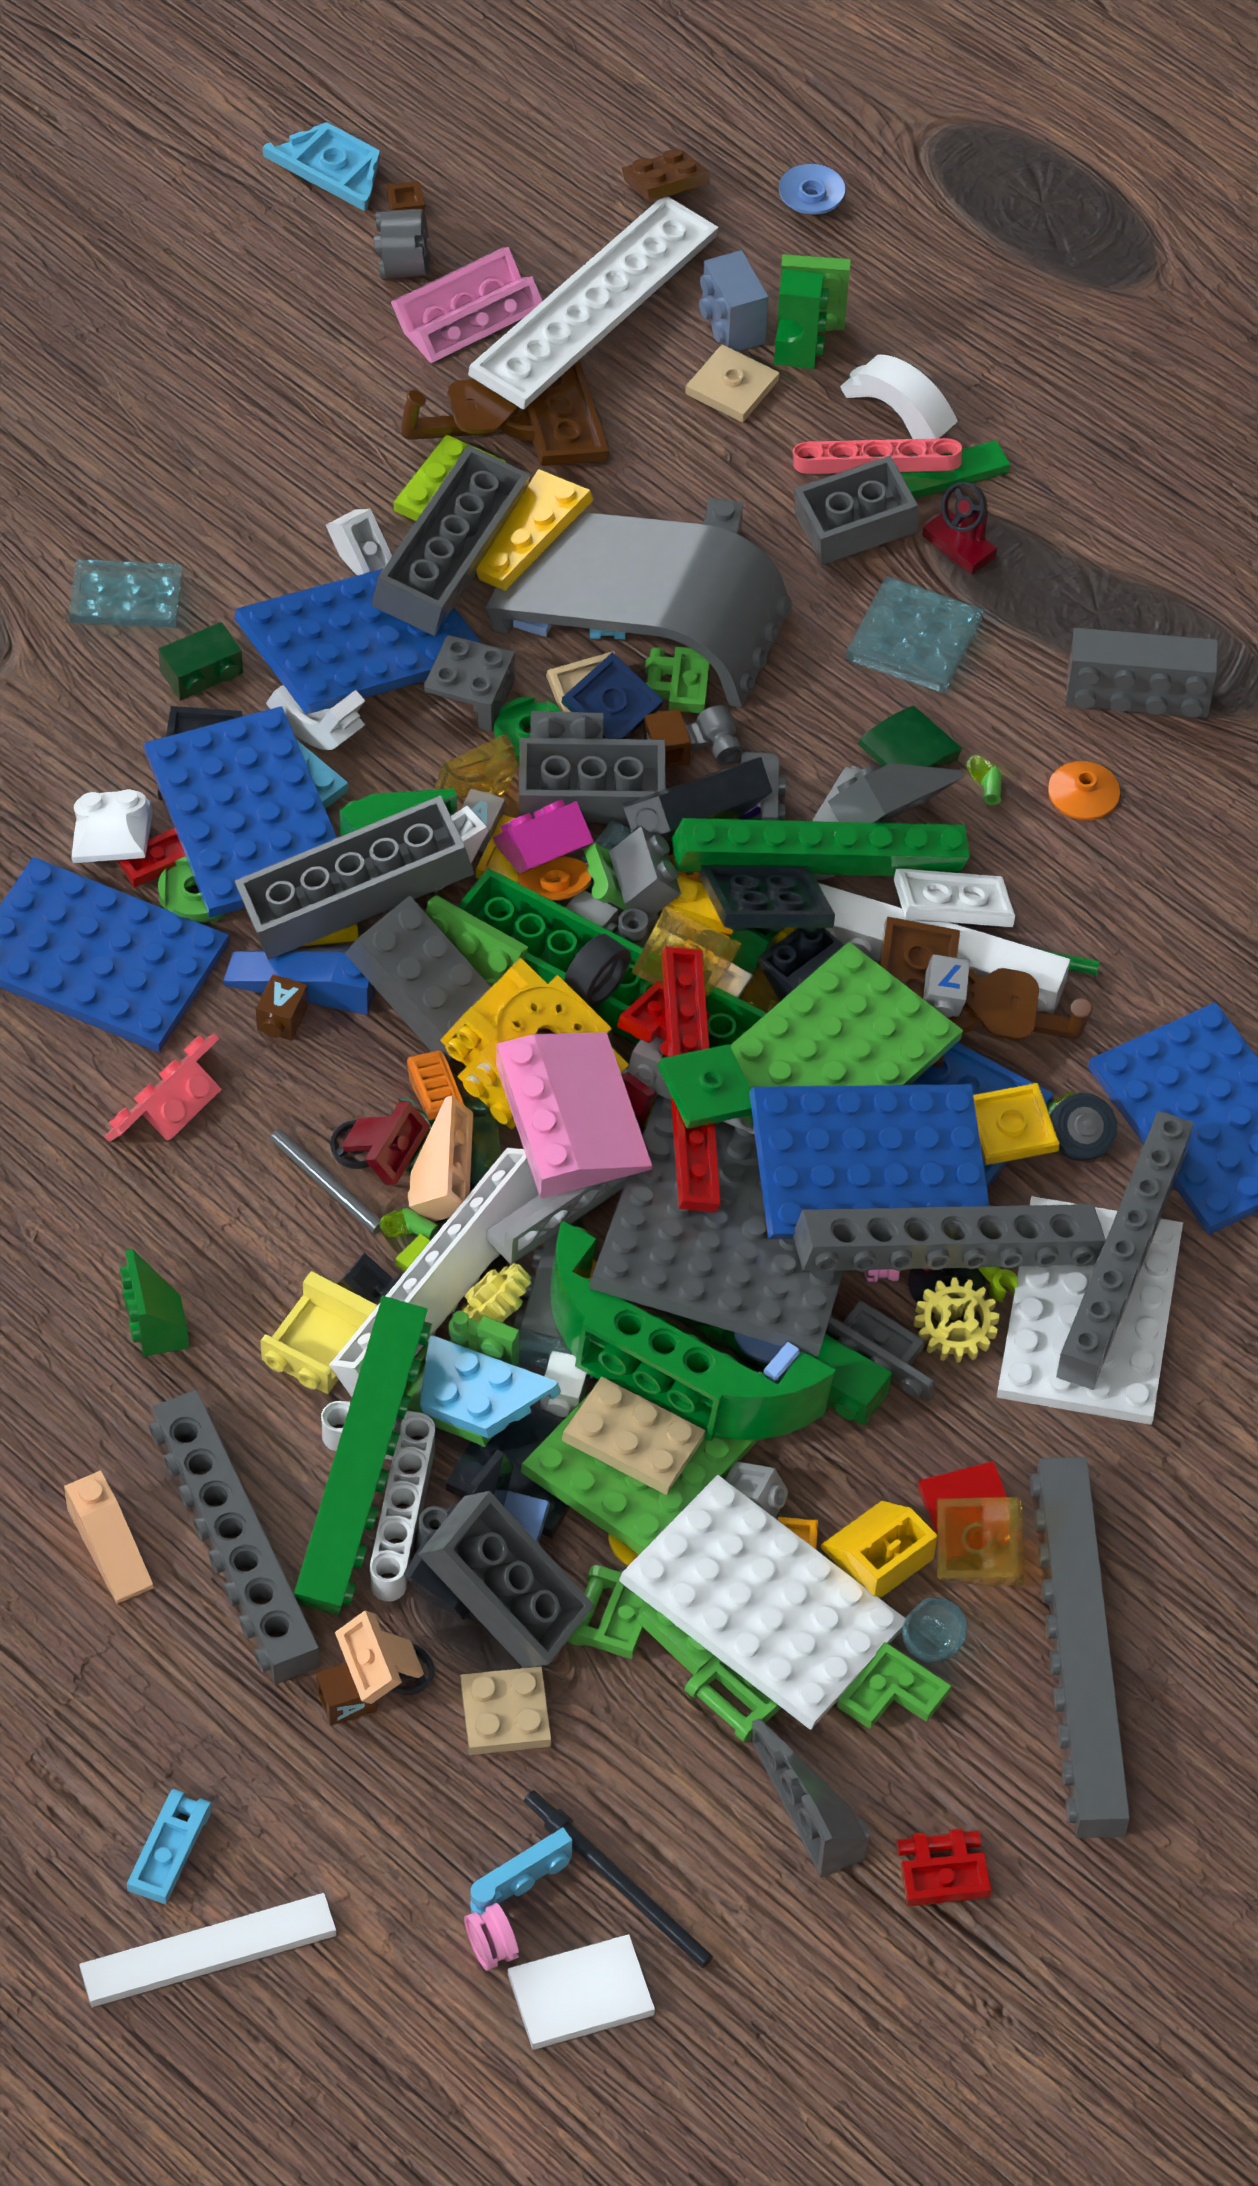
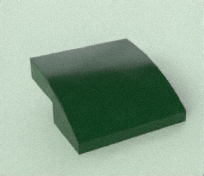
(909, 740)

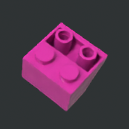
(548, 836)

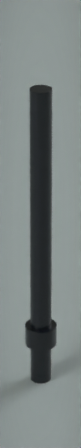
(558, 1819)

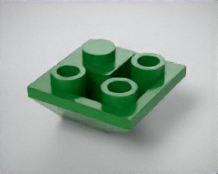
(153, 1308)

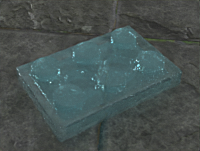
(126, 593)

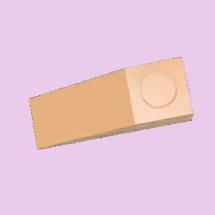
(444, 1165)
(107, 1536)

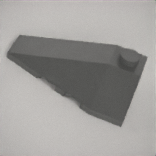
(817, 1812)

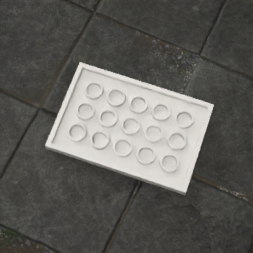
(1044, 1314)
(762, 1601)

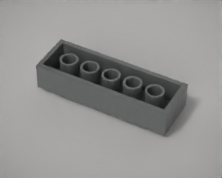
(449, 540)
(354, 877)

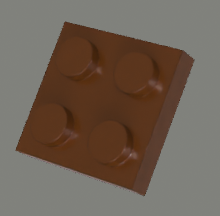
(665, 175)

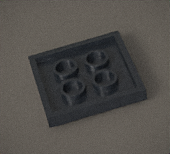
(767, 897)
(517, 1443)

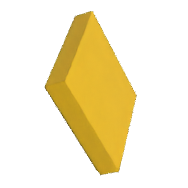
(1014, 1124)

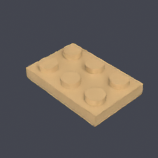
(633, 1435)

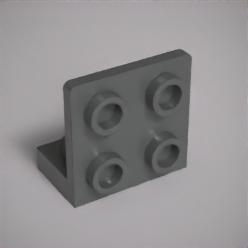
(474, 676)

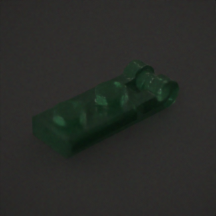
(484, 1140)

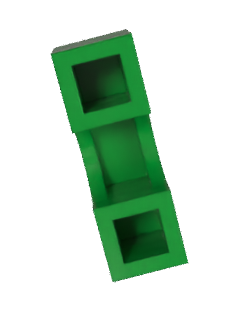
(800, 319)

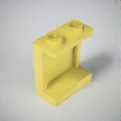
(316, 1332)

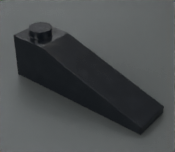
(494, 1478)

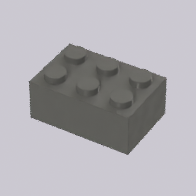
(856, 510)

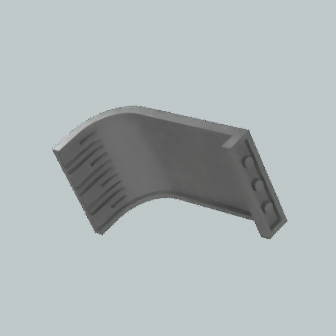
(661, 582)

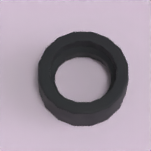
(598, 969)

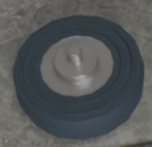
(1084, 1126)

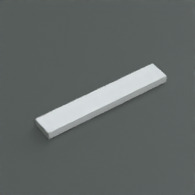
(207, 1950)

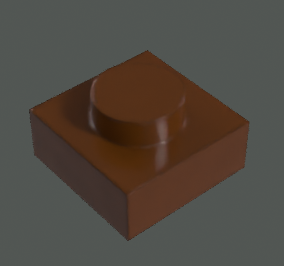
(405, 196)

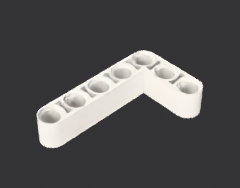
(400, 1489)

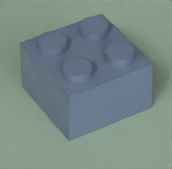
(734, 301)

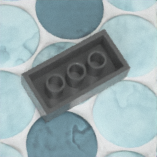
(1141, 672)
(589, 771)
(418, 972)
(506, 1579)

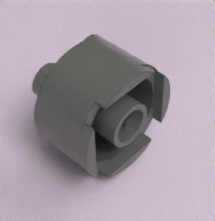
(402, 243)

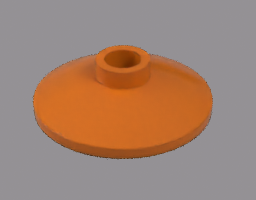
(1087, 800)
(557, 878)

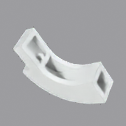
(906, 391)
(322, 728)

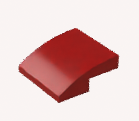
(971, 1482)

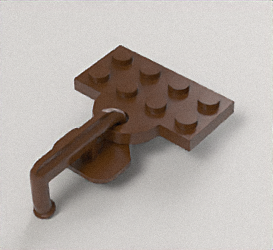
(558, 421)
(1000, 1001)

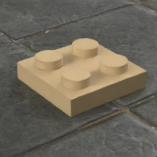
(505, 1710)

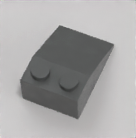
(889, 791)

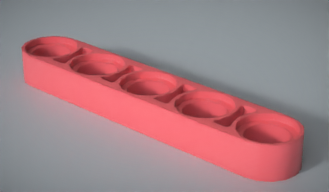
(860, 453)

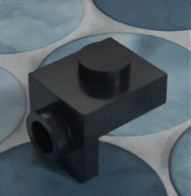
(368, 1279)

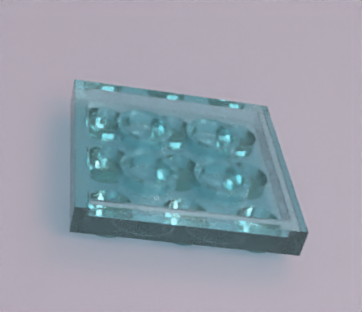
(915, 634)

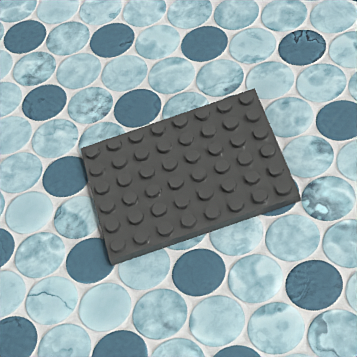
(712, 1263)

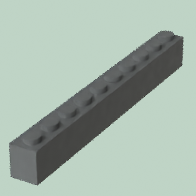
(1081, 1649)

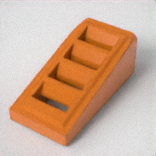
(432, 1081)

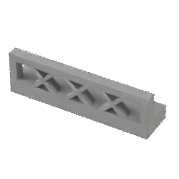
(542, 1218)

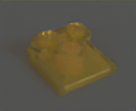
(483, 769)

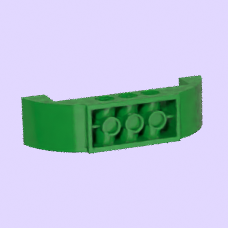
(674, 1367)

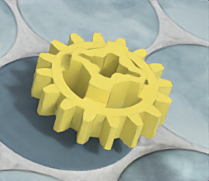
(497, 1294)
(954, 1303)

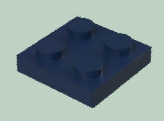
(615, 692)

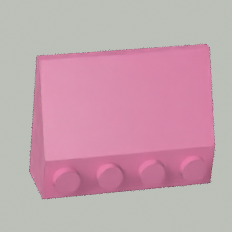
(571, 1110)

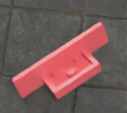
(175, 1098)

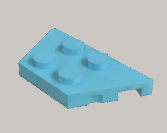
(330, 161)
(478, 1389)

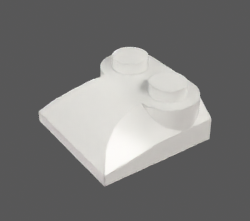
(111, 826)

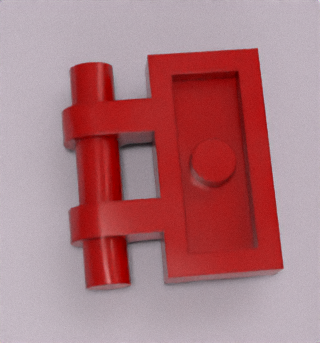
(647, 1017)
(946, 1877)

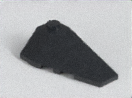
(712, 796)

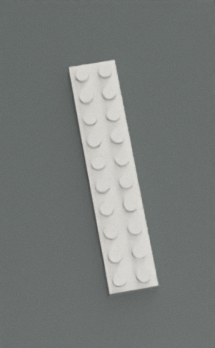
(592, 302)

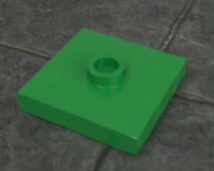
(707, 1086)

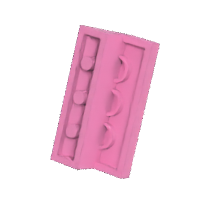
(466, 305)

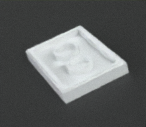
(954, 897)
(581, 1992)

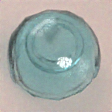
(934, 1630)

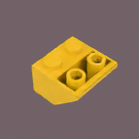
(883, 1547)

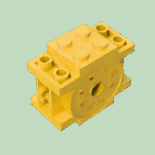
(509, 1010)

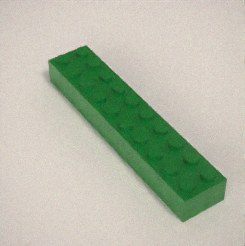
(557, 936)

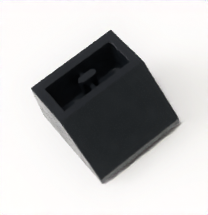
(797, 958)

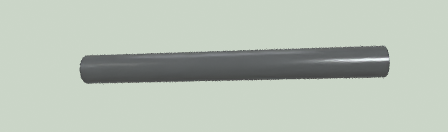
(326, 1181)

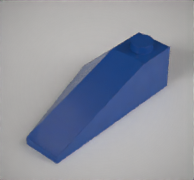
(326, 970)

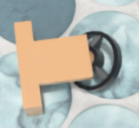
(381, 1658)

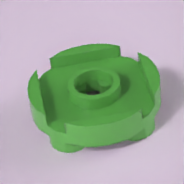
(174, 893)

